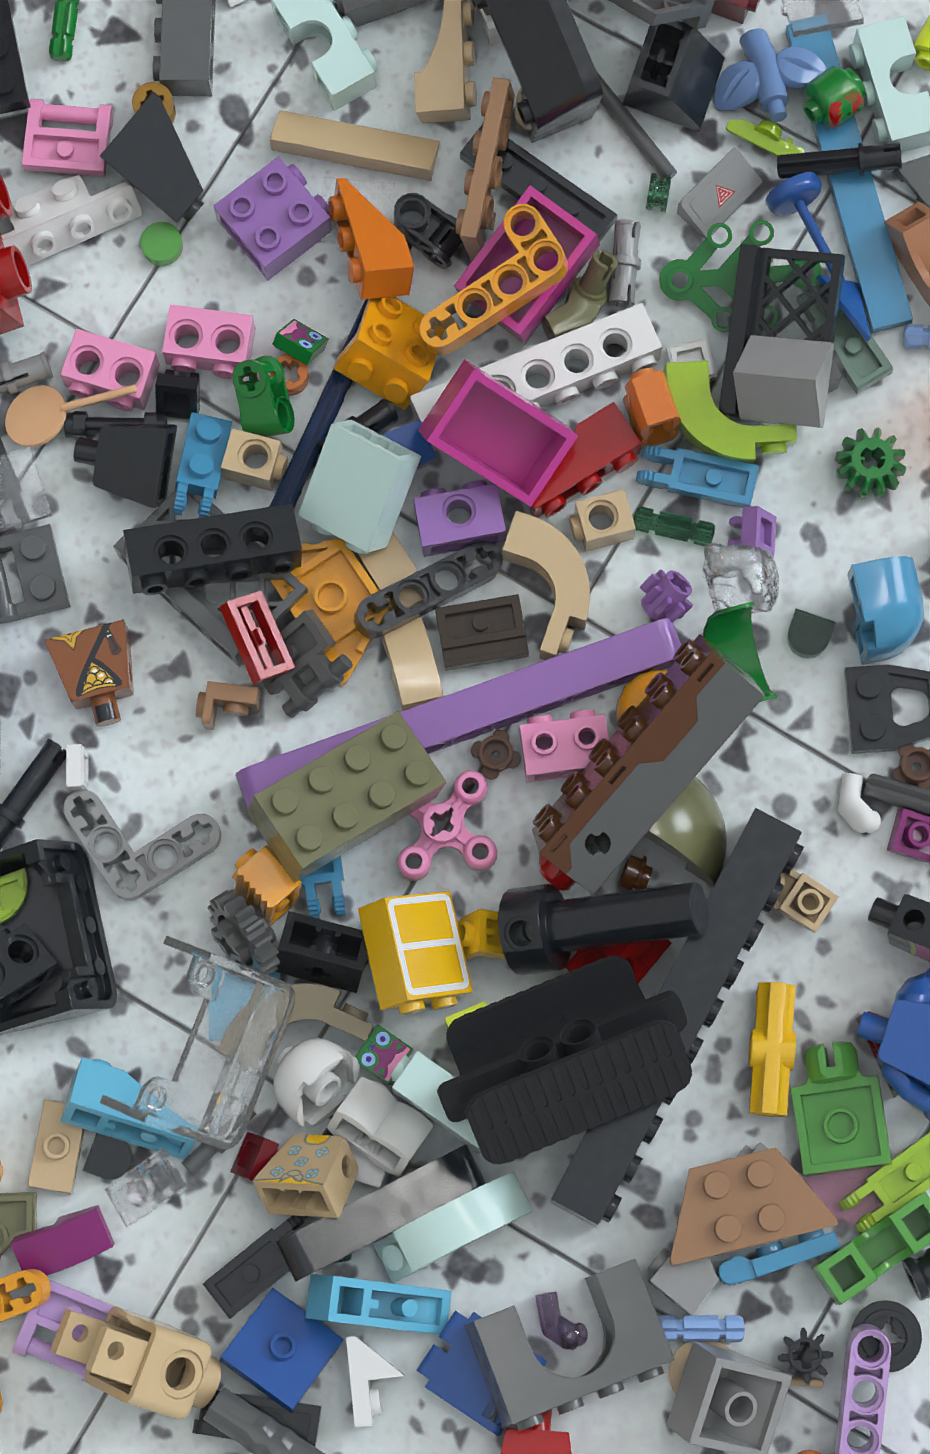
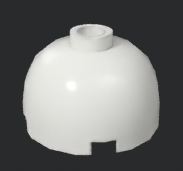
(312, 1078)

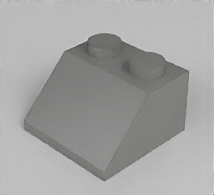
(728, 1401)

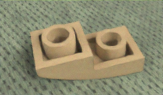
(412, 665)
(804, 900)

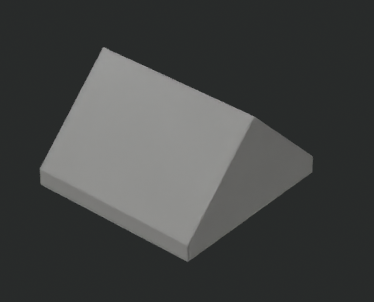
(783, 380)

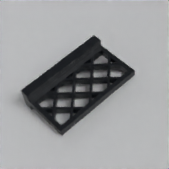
(752, 298)

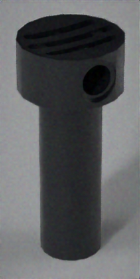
(543, 927)

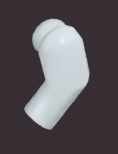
(853, 808)

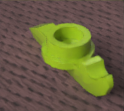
(764, 135)

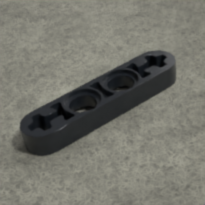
(426, 585)

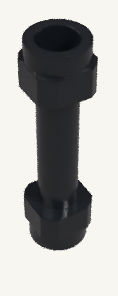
(80, 425)

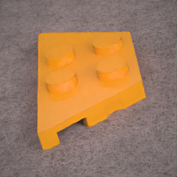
(335, 590)

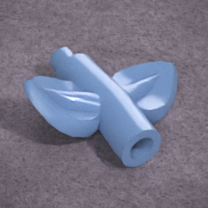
(765, 75)

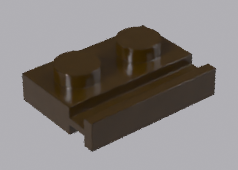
(482, 632)

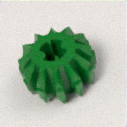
(875, 477)

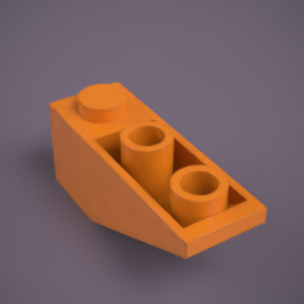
(374, 246)

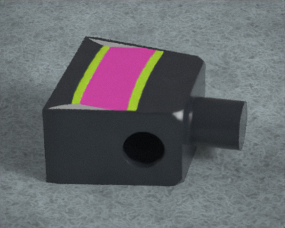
(898, 917)

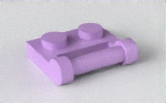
(50, 1317)

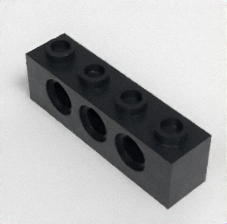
(229, 532)

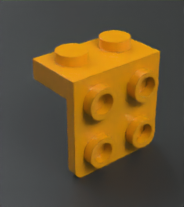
(389, 351)

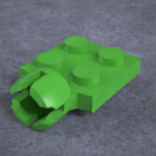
(839, 1114)

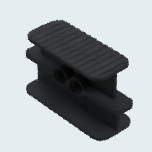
(563, 1059)

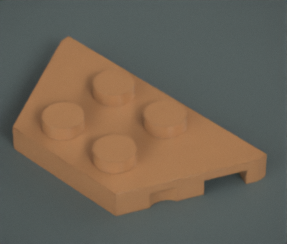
(744, 1205)

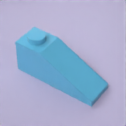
(84, 1110)
(377, 1304)

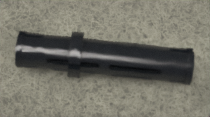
(29, 788)

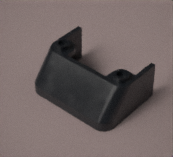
(549, 62)

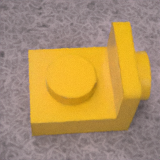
(480, 935)

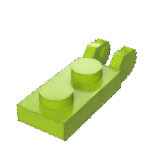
(893, 1183)

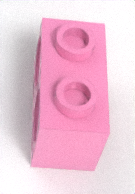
(212, 329)
(115, 360)

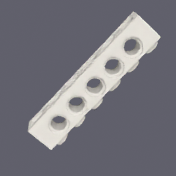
(627, 328)

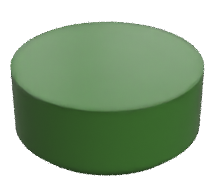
(161, 243)

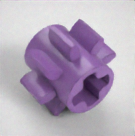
(666, 595)

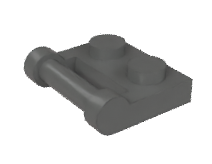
(38, 574)

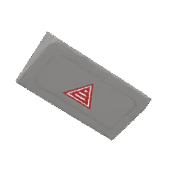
(719, 193)

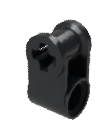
(434, 234)

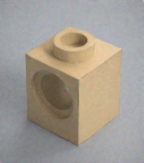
(241, 447)
(616, 508)

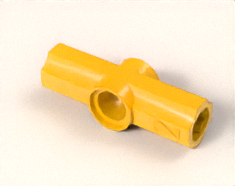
(772, 1049)

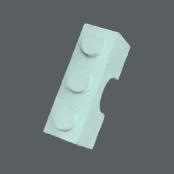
(880, 53)
(345, 69)

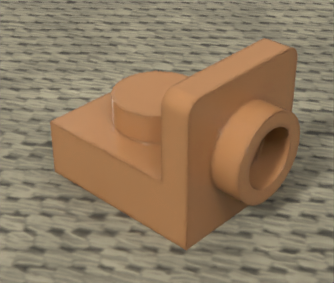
(233, 698)

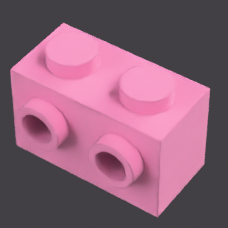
(560, 746)

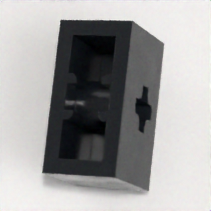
(322, 952)

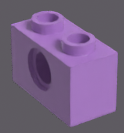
(441, 535)

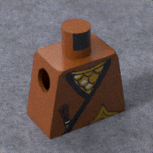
(95, 668)

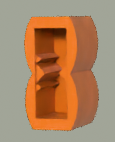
(651, 407)

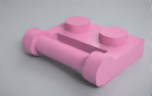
(66, 149)

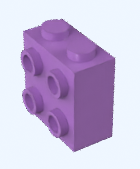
(274, 217)

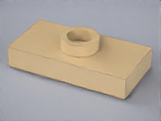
(55, 1151)

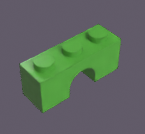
(875, 1250)

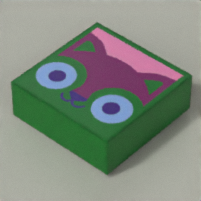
(300, 341)
(382, 1053)

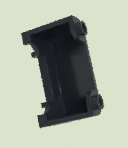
(68, 922)

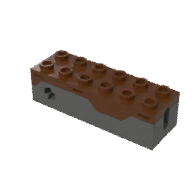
(643, 766)

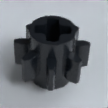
(814, 1347)

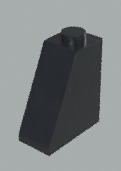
(155, 162)

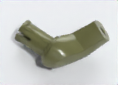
(584, 297)

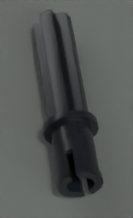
(841, 161)

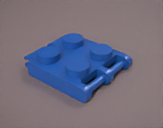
(458, 1376)

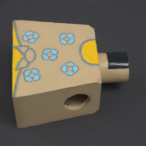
(308, 1176)

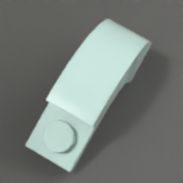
(452, 1226)

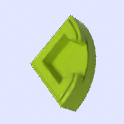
(12, 893)

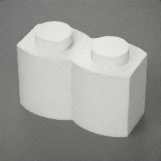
(380, 1126)

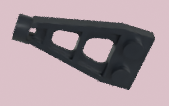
(871, 707)

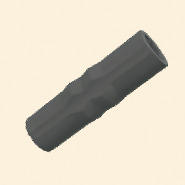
(253, 1428)

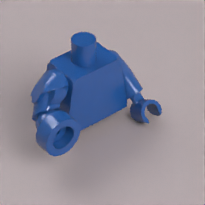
(905, 1041)

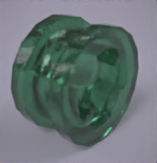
(658, 192)

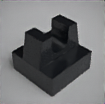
(177, 394)

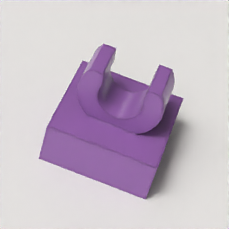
(756, 527)

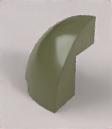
(694, 832)

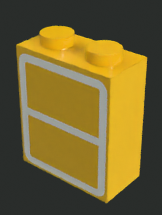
(415, 952)

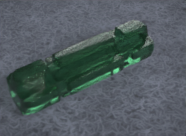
(673, 526)

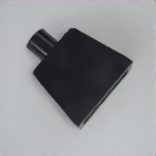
(131, 460)

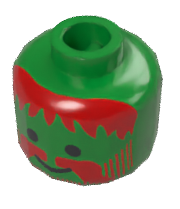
(834, 97)

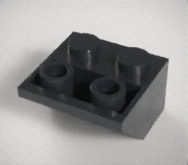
(675, 75)

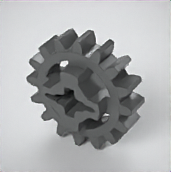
(243, 932)

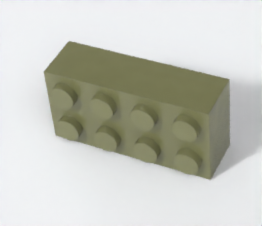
(345, 796)

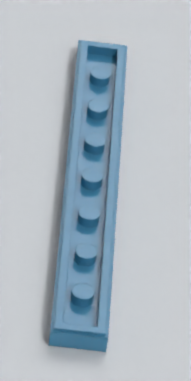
(860, 213)

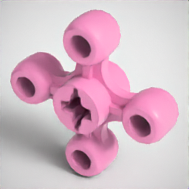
(458, 838)

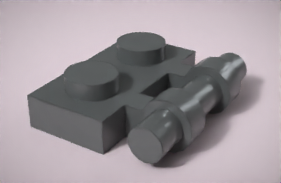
(307, 644)

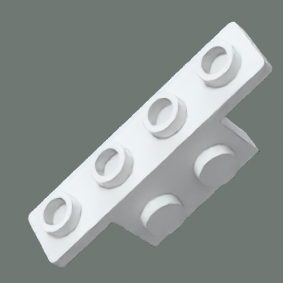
(67, 216)

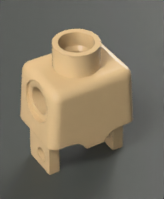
(158, 1374)

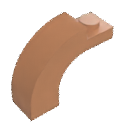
(911, 240)

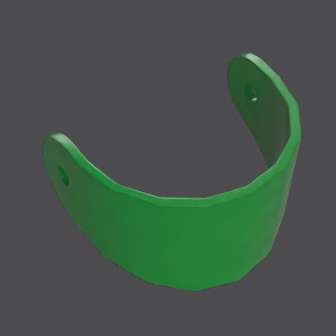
(733, 635)

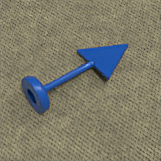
(794, 196)

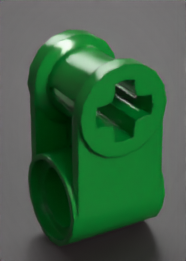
(263, 402)

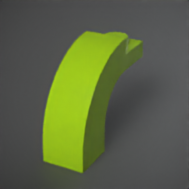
(709, 428)

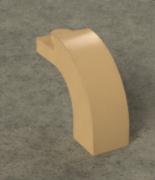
(552, 555)

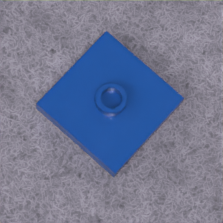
(281, 1350)

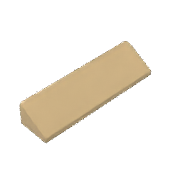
(354, 145)

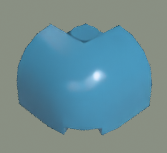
(886, 607)

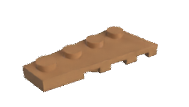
(487, 172)

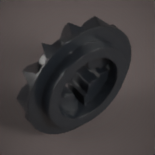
(903, 1324)

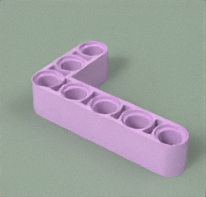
(868, 1413)

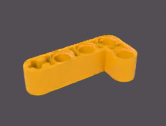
(488, 288)

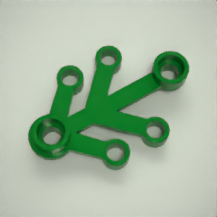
(724, 276)

